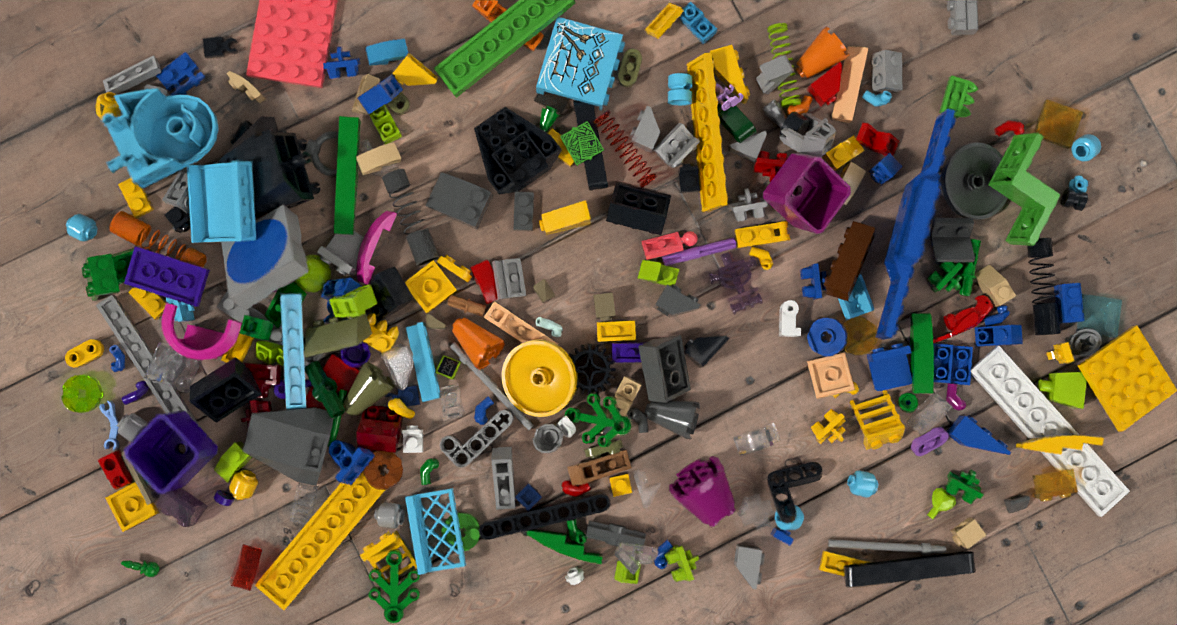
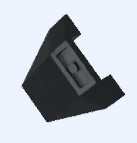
(514, 151)

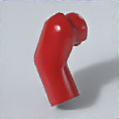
(1010, 125)
(574, 490)

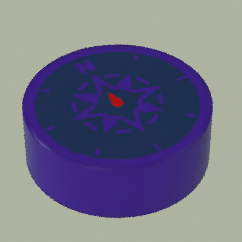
(223, 498)

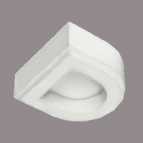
(566, 426)

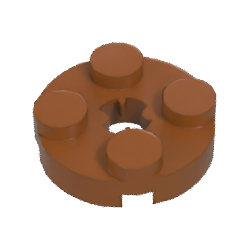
(386, 481)

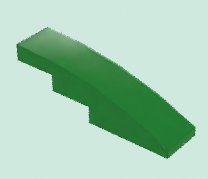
(922, 353)
(557, 542)

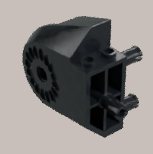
(276, 166)

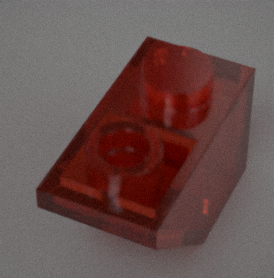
(246, 567)

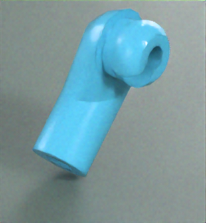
(877, 100)

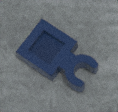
(408, 396)

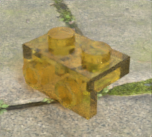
(1055, 483)

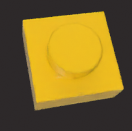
(620, 485)

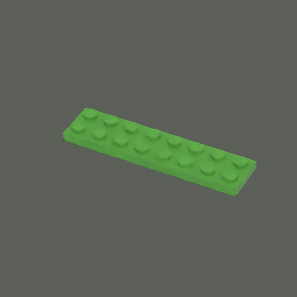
(498, 42)

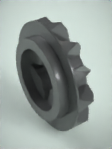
(1087, 348)

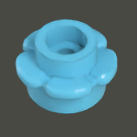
(1083, 184)

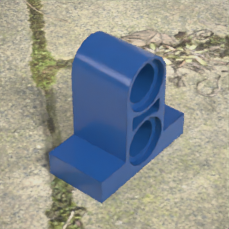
(380, 94)
(350, 460)

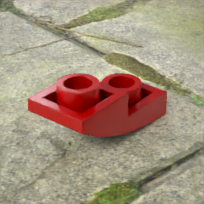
(484, 277)

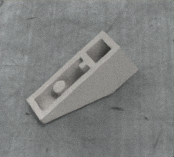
(503, 477)

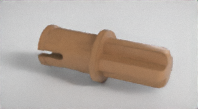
(467, 305)

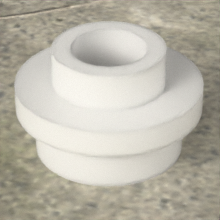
(574, 575)

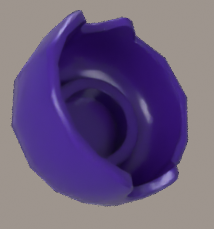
(356, 355)

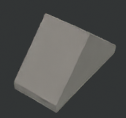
(749, 148)

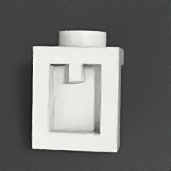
(412, 439)

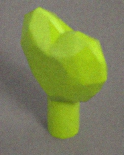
(941, 502)

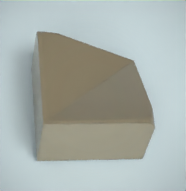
(544, 291)

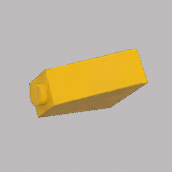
(565, 218)

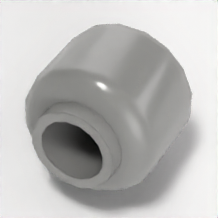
(131, 426)
(389, 515)

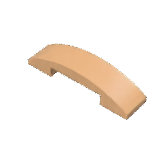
(513, 325)

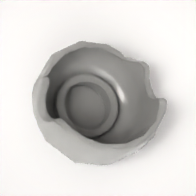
(548, 438)

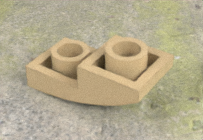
(243, 85)
(378, 157)
(852, 176)

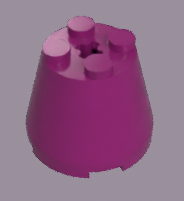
(704, 491)

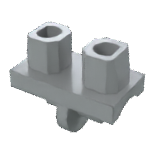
(740, 208)

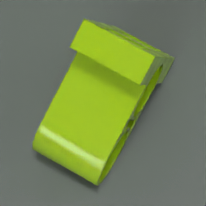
(354, 302)

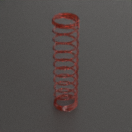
(600, 119)

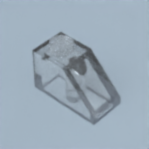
(399, 364)
(929, 414)

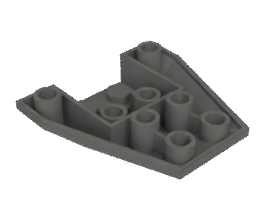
(290, 441)

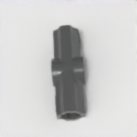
(614, 534)

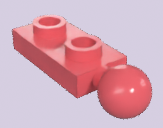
(667, 244)

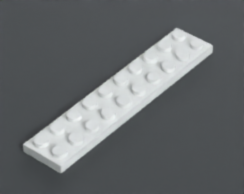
(1039, 419)

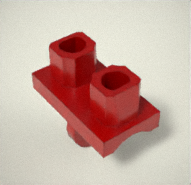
(767, 166)

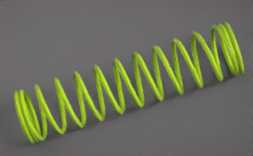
(785, 104)

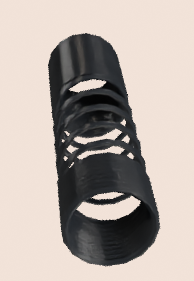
(1045, 314)

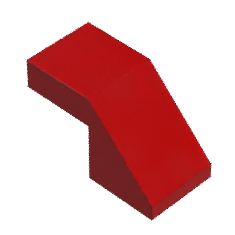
(877, 141)

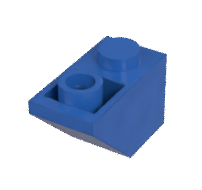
(885, 169)
(339, 287)
(998, 335)

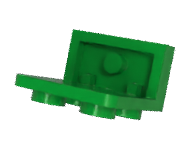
(100, 276)

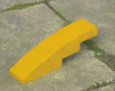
(1056, 443)

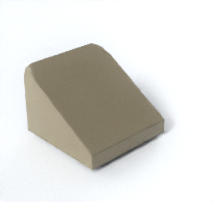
(434, 323)

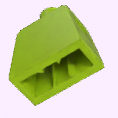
(1065, 389)

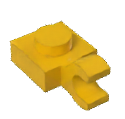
(1061, 353)

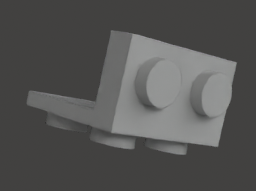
(342, 252)

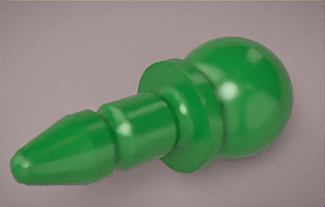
(149, 569)

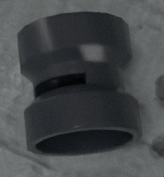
(1073, 199)

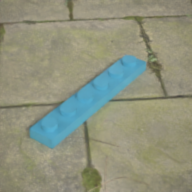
(293, 350)

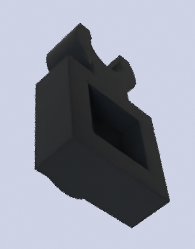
(216, 47)

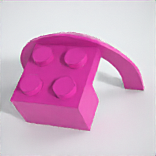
(198, 341)

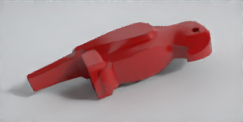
(966, 318)

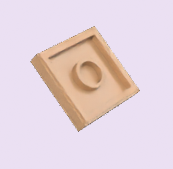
(830, 375)

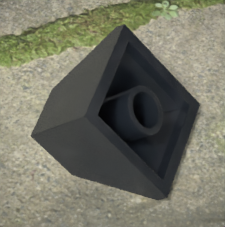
(704, 348)

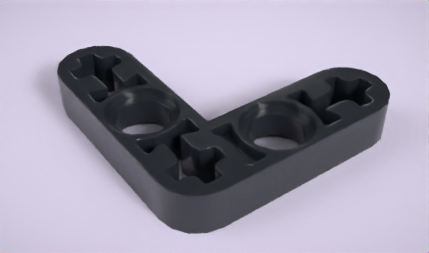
(783, 487)

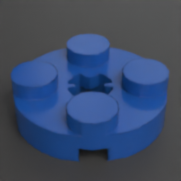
(821, 346)

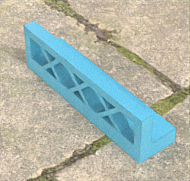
(423, 362)

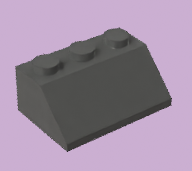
(664, 368)

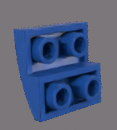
(952, 364)

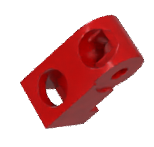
(115, 470)

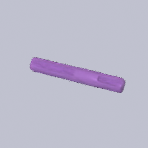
(697, 252)

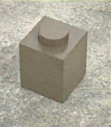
(604, 306)

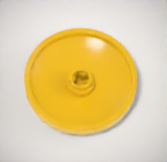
(539, 378)

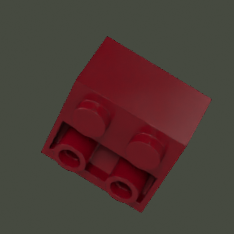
(379, 429)

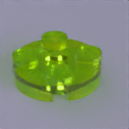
(71, 391)

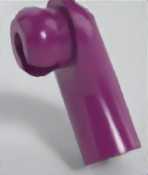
(953, 399)

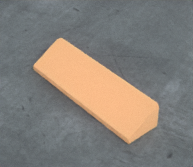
(849, 84)

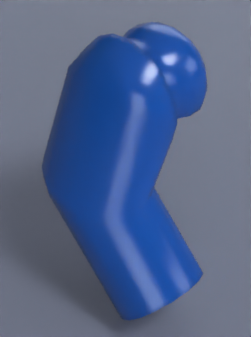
(1002, 314)
(119, 356)
(660, 560)

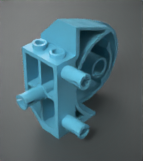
(159, 134)

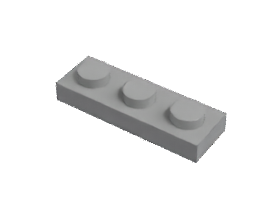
(132, 76)

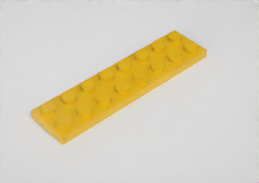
(707, 130)
(317, 541)

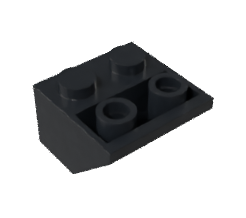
(389, 292)

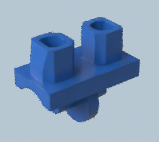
(350, 64)
(812, 272)

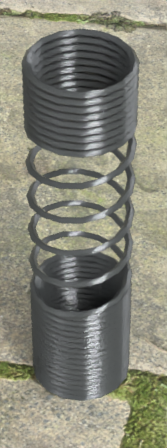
(419, 241)

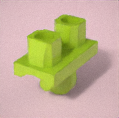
(684, 571)

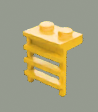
(883, 430)
(376, 552)

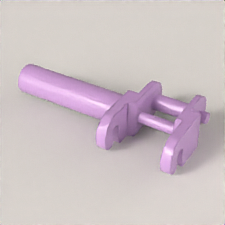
(723, 94)

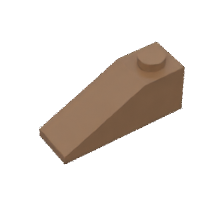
(599, 468)

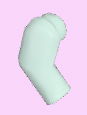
(550, 325)

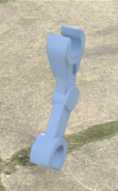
(111, 415)

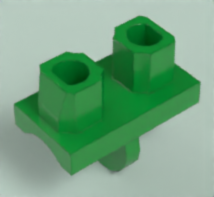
(939, 282)
(969, 485)

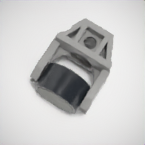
(816, 141)

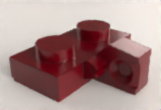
(265, 376)

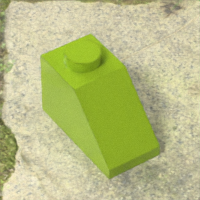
(232, 461)

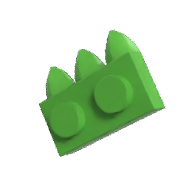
(957, 96)

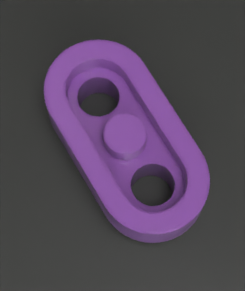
(929, 441)

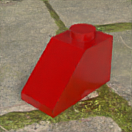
(826, 86)

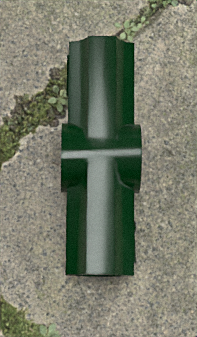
(324, 389)

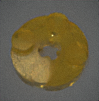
(866, 342)

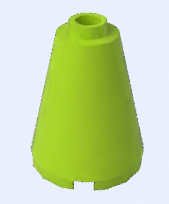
(318, 275)

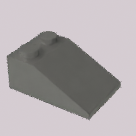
(459, 200)

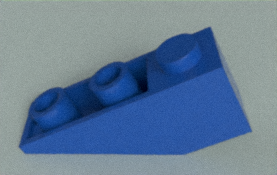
(969, 434)

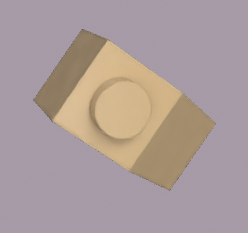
(994, 286)

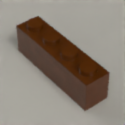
(850, 260)

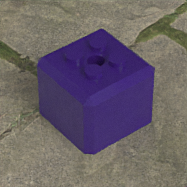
(157, 455)

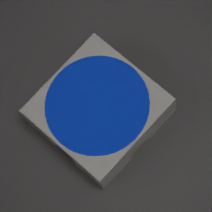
(267, 263)

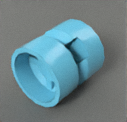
(680, 89)

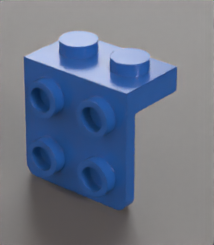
(890, 367)

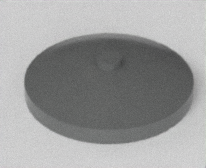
(967, 179)

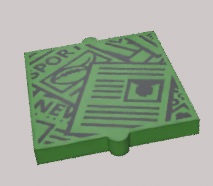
(582, 143)

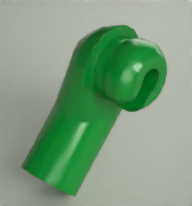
(426, 469)
(575, 533)

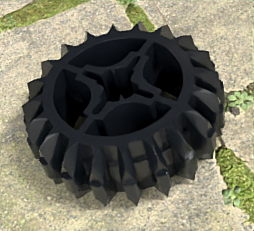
(607, 369)

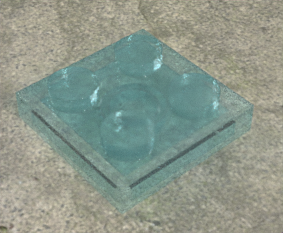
(1101, 315)

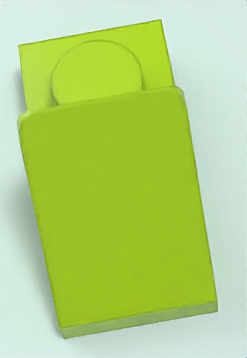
(657, 273)

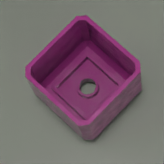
(818, 195)

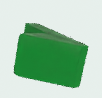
(256, 327)

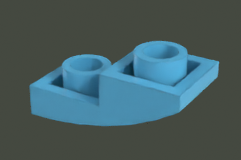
(697, 23)
(386, 51)

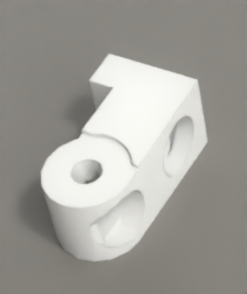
(787, 319)

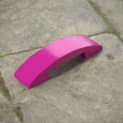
(369, 243)

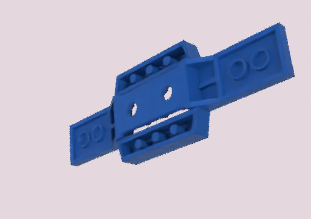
(912, 225)

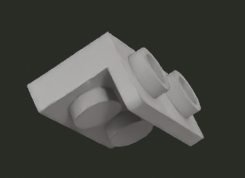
(178, 192)

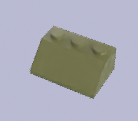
(336, 334)

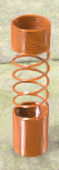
(137, 231)

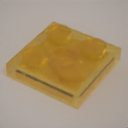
(1058, 123)

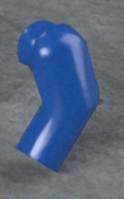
(480, 410)

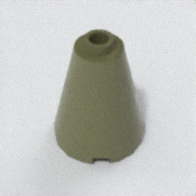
(367, 389)

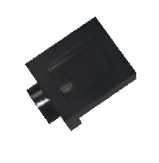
(688, 178)
(179, 219)

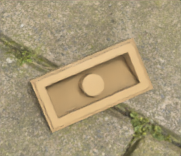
(367, 82)

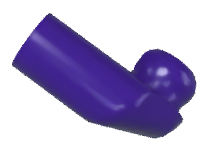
(137, 394)

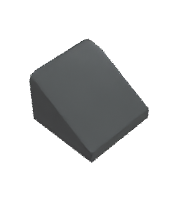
(1017, 503)

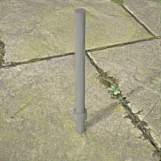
(492, 386)
(924, 548)

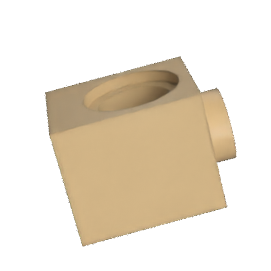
(967, 533)

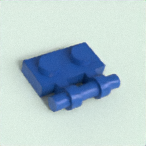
(177, 72)

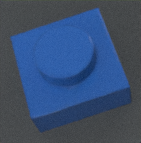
(782, 535)

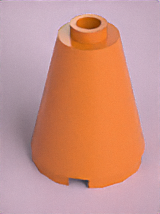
(821, 54)
(477, 342)

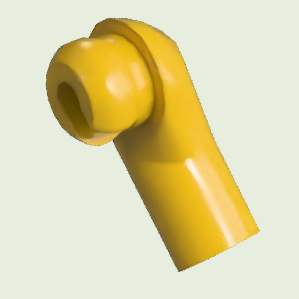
(763, 256)

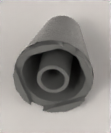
(674, 416)

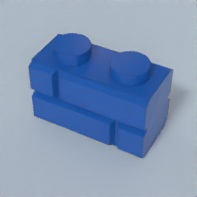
(1069, 302)

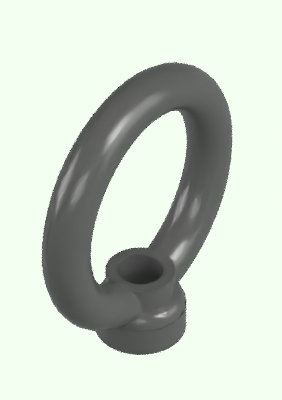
(314, 147)

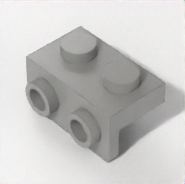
(887, 71)
(676, 146)

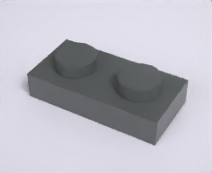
(523, 211)

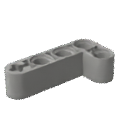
(480, 435)

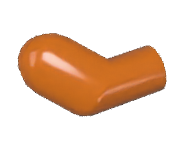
(801, 108)

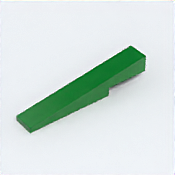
(347, 175)

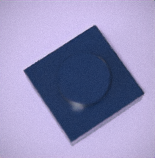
(528, 496)

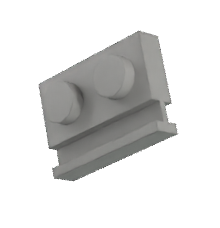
(509, 278)

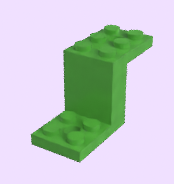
(1024, 189)

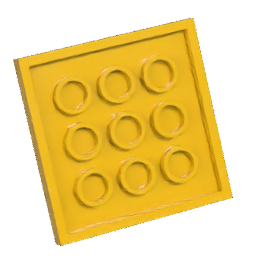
(1127, 378)

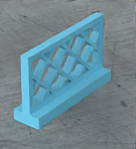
(420, 535)

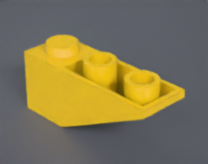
(728, 70)

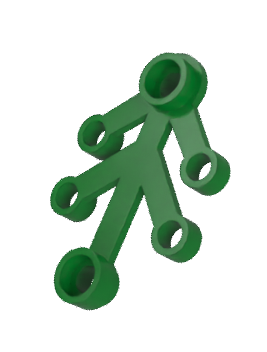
(601, 420)
(393, 588)

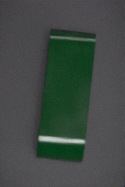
(736, 123)

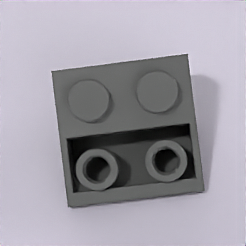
(675, 303)

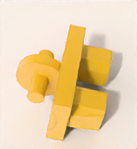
(835, 421)

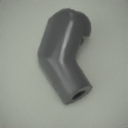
(639, 417)

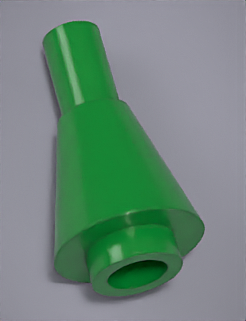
(548, 117)

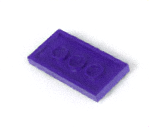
(166, 276)

